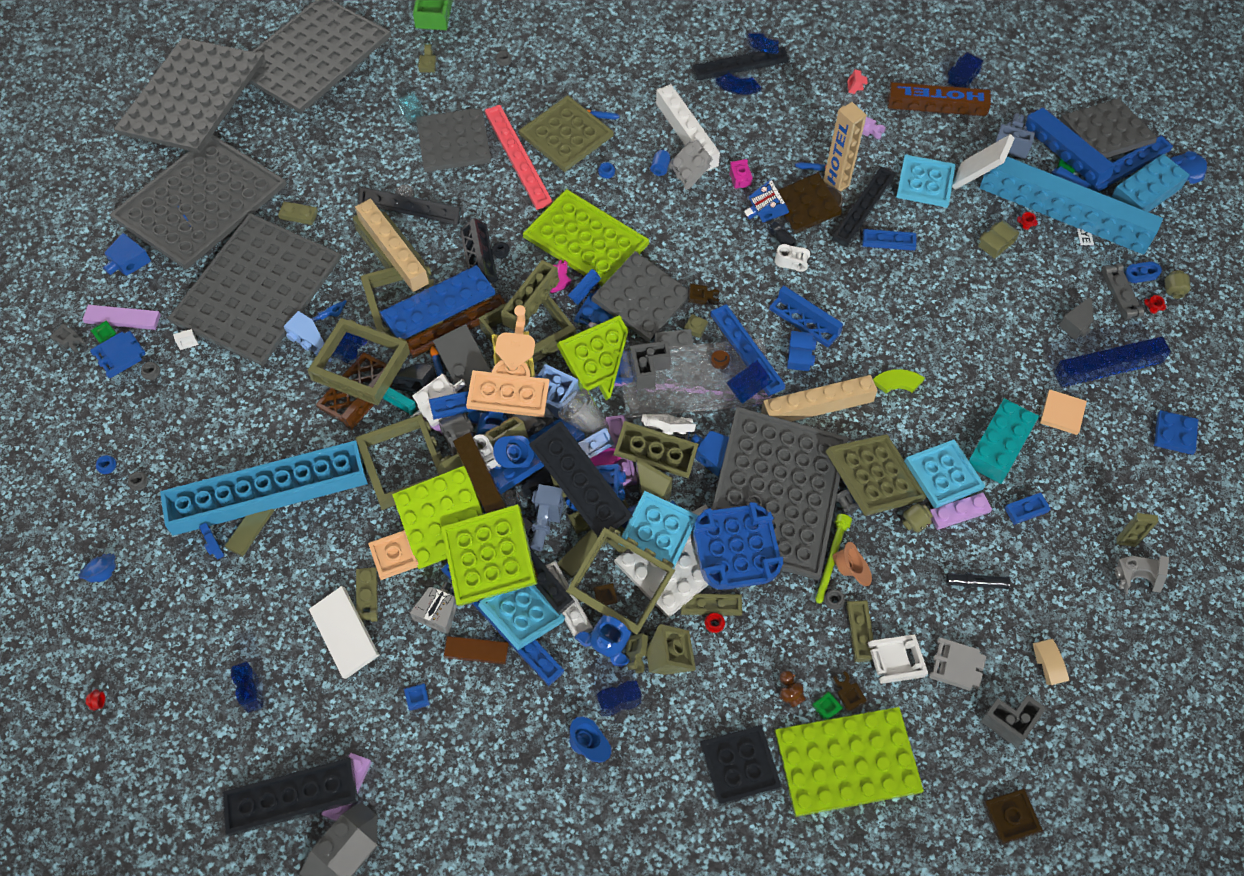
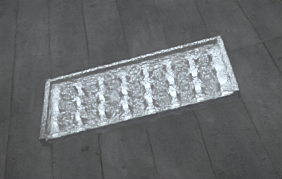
(689, 383)

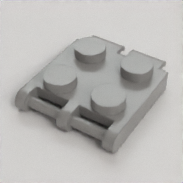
(691, 163)
(958, 665)

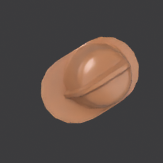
(853, 564)

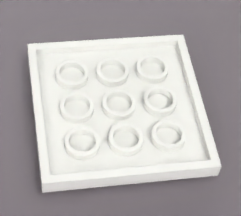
(647, 577)

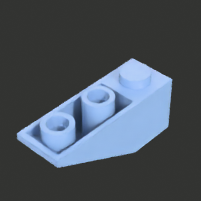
(303, 330)

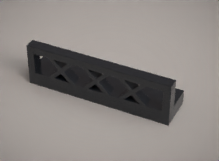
(481, 248)

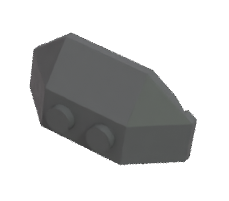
(344, 844)

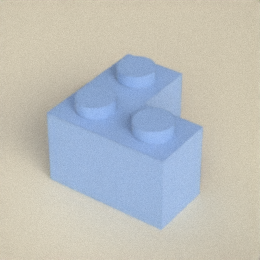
(559, 388)

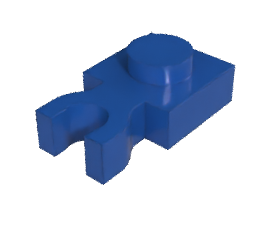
(212, 545)

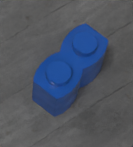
(800, 351)

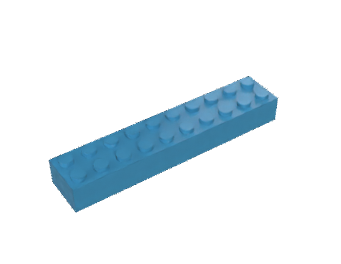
(1073, 204)
(263, 488)

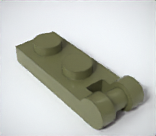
(367, 593)

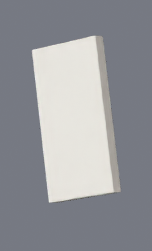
(983, 162)
(344, 632)

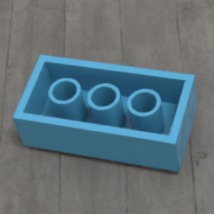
(1151, 184)

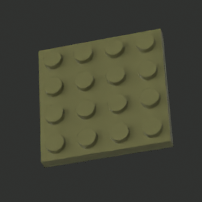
(566, 133)
(875, 474)

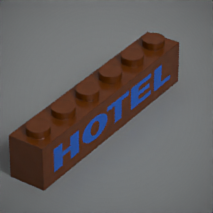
(939, 99)

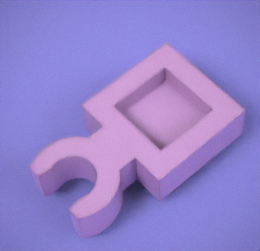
(871, 128)

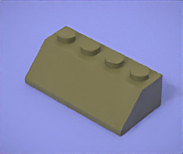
(375, 248)
(656, 449)

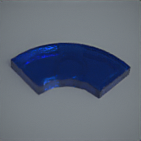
(761, 43)
(737, 85)

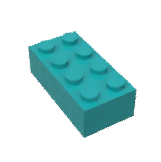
(1002, 440)

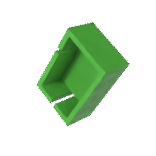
(432, 14)

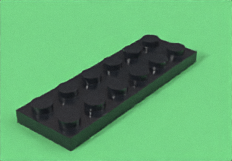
(580, 479)
(289, 796)

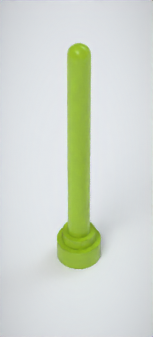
(842, 523)

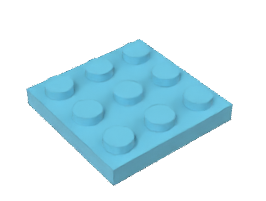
(926, 181)
(944, 473)
(660, 527)
(521, 615)

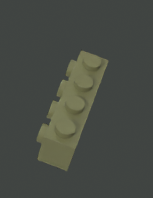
(531, 293)

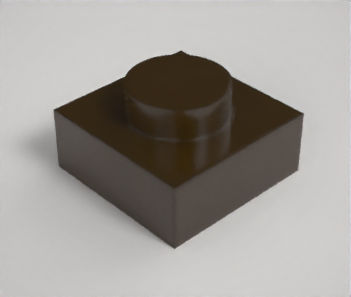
(606, 594)

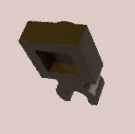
(699, 295)
(850, 694)

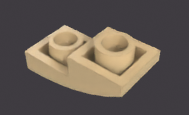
(1051, 660)

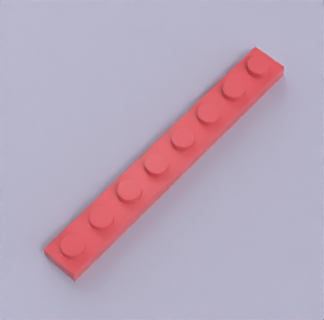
(518, 157)

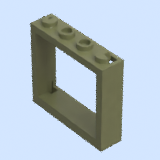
(382, 278)
(543, 347)
(348, 386)
(388, 432)
(601, 607)

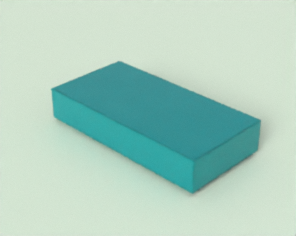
(400, 401)

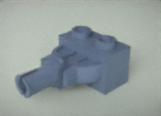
(1022, 139)
(549, 507)

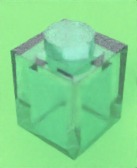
(410, 107)

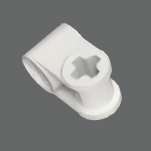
(790, 257)
(487, 451)

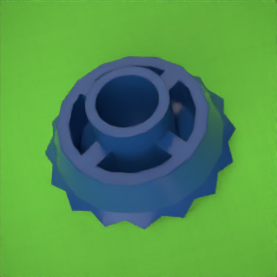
(99, 568)

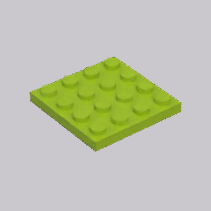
(433, 505)
(488, 555)

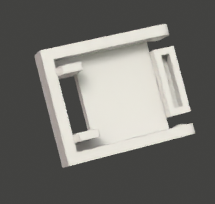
(892, 660)

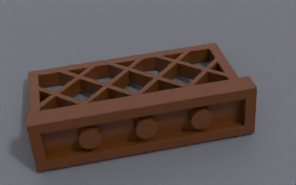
(357, 408)

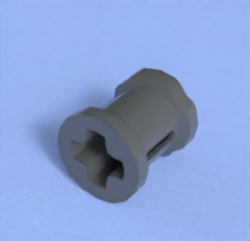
(847, 502)

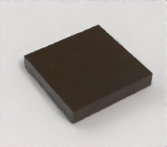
(1012, 816)

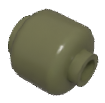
(1177, 284)
(917, 518)

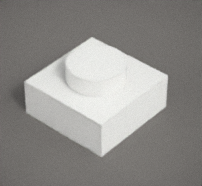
(185, 339)

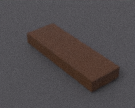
(476, 650)

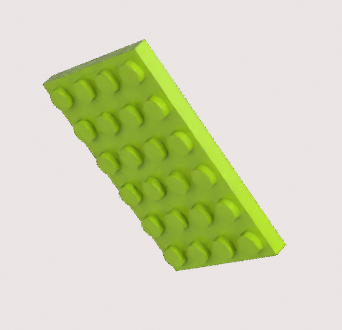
(584, 236)
(848, 761)

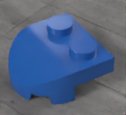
(1193, 165)

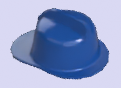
(513, 451)
(588, 740)

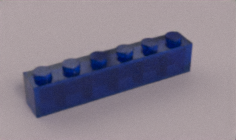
(1112, 361)

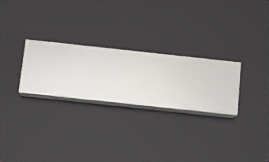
(574, 615)

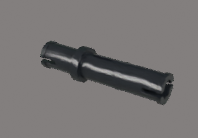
(969, 580)

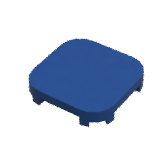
(737, 547)

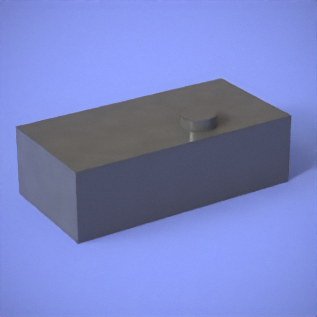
(461, 355)

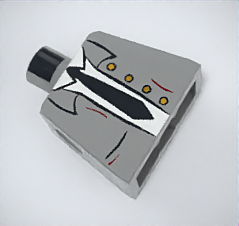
(436, 608)

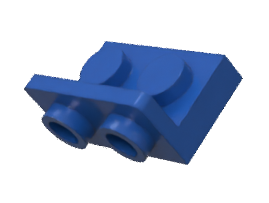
(615, 477)

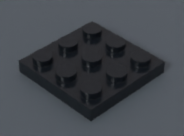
(740, 765)

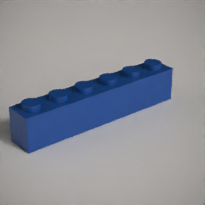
(1069, 146)

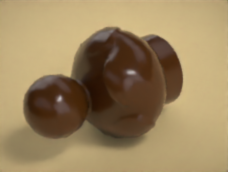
(793, 692)

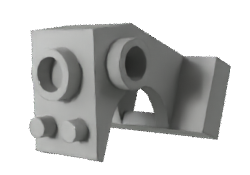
(1140, 567)

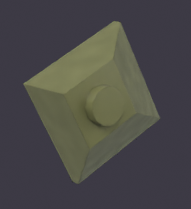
(653, 481)
(670, 651)

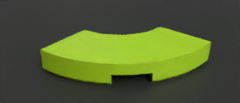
(898, 379)

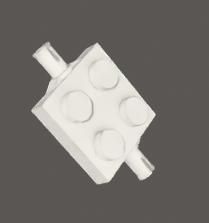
(437, 388)
(668, 423)

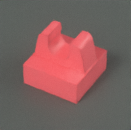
(856, 81)

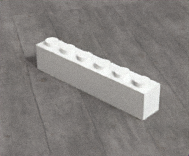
(684, 122)

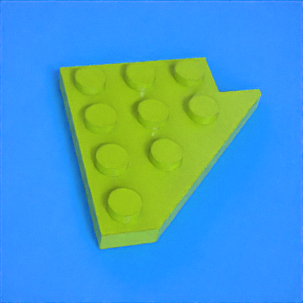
(596, 355)

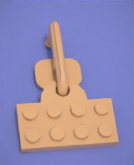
(510, 388)

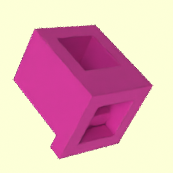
(740, 174)

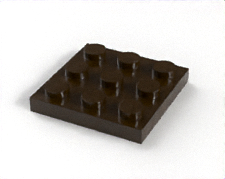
(808, 203)

